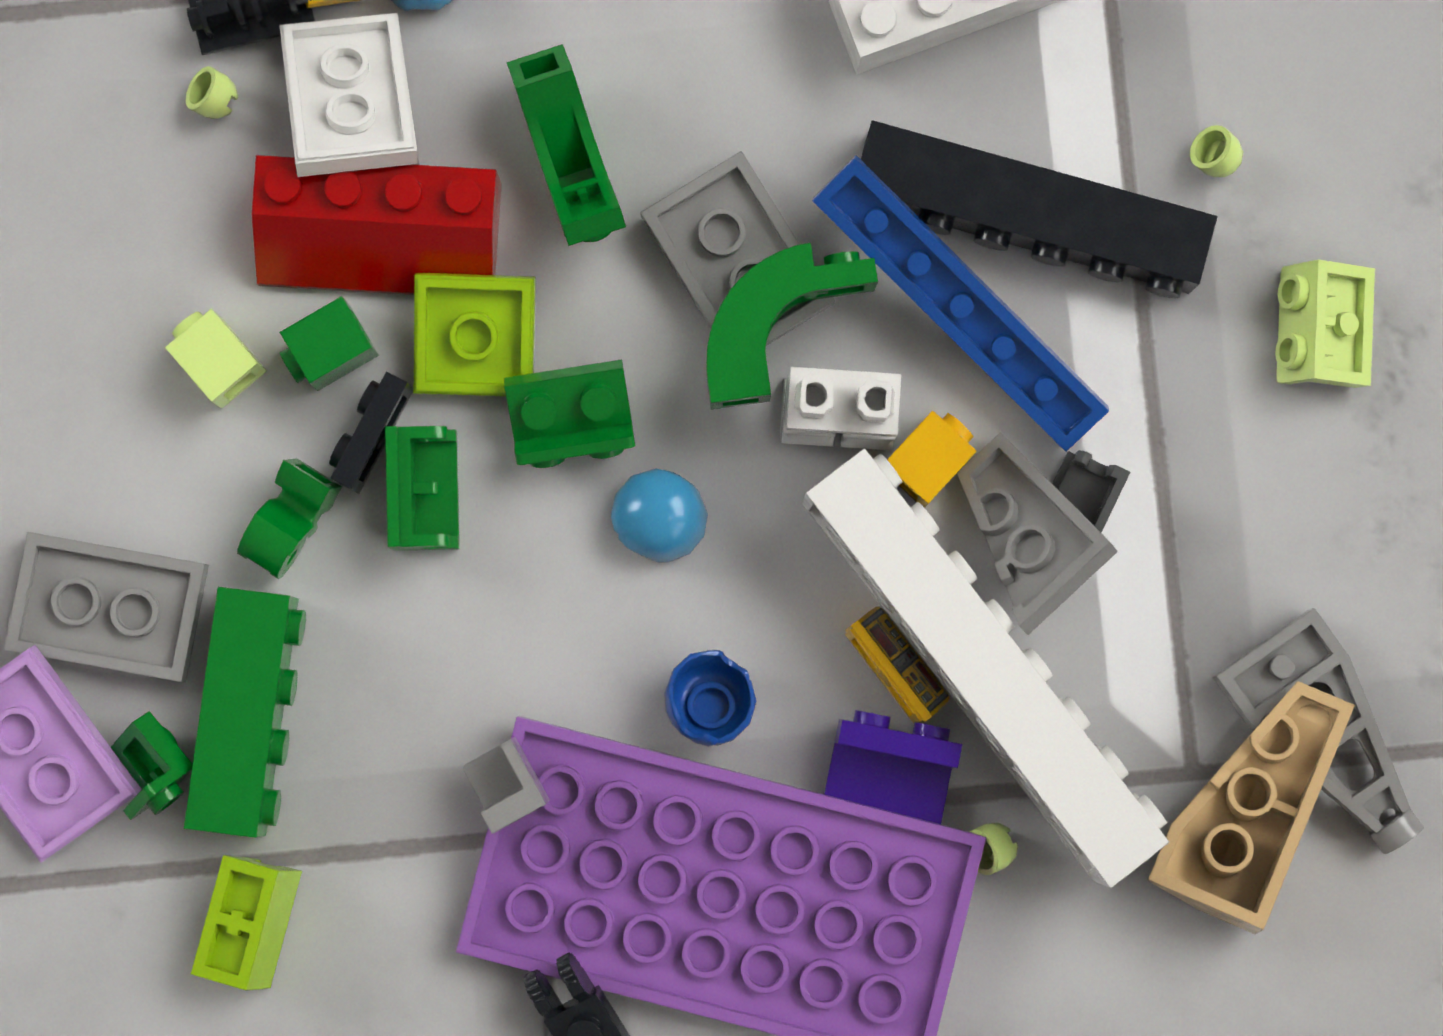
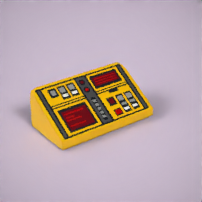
(897, 665)

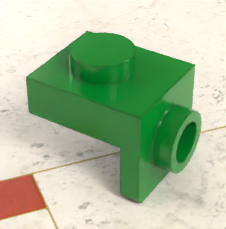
(154, 763)

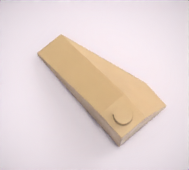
(1247, 821)

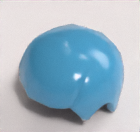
(659, 515)

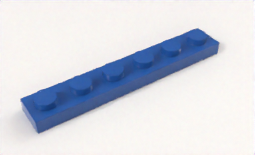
(960, 303)

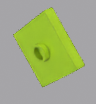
(472, 332)

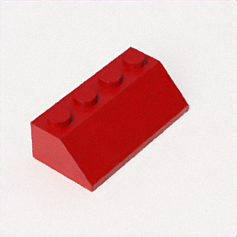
(372, 225)

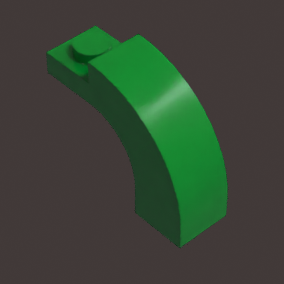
(566, 145)
(757, 301)

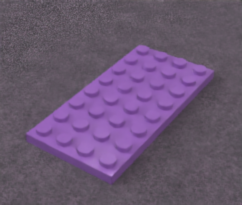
(723, 892)

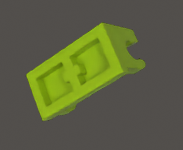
(246, 923)

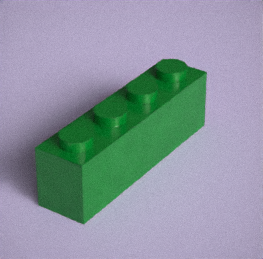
(243, 713)

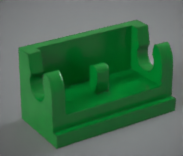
(422, 488)

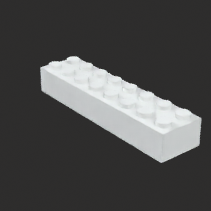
(984, 670)

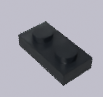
(357, 454)

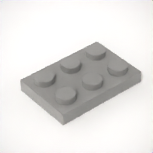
(721, 230)
(106, 607)

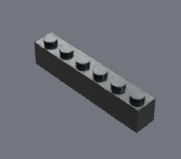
(1043, 211)

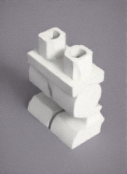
(840, 401)

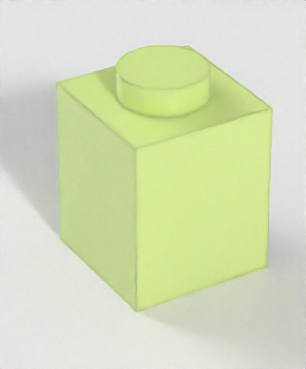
(214, 357)

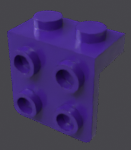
(892, 767)

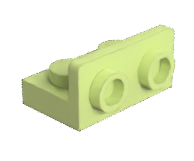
(1325, 324)

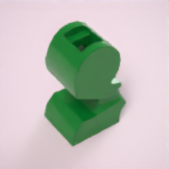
(285, 522)

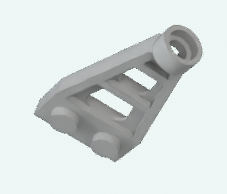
(1311, 654)

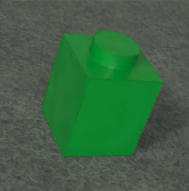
(326, 345)

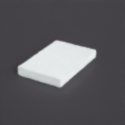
(348, 95)

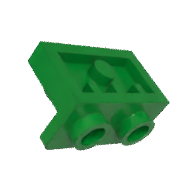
(569, 414)

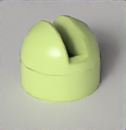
(210, 93)
(1216, 152)
(1002, 851)

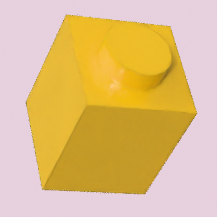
(932, 456)

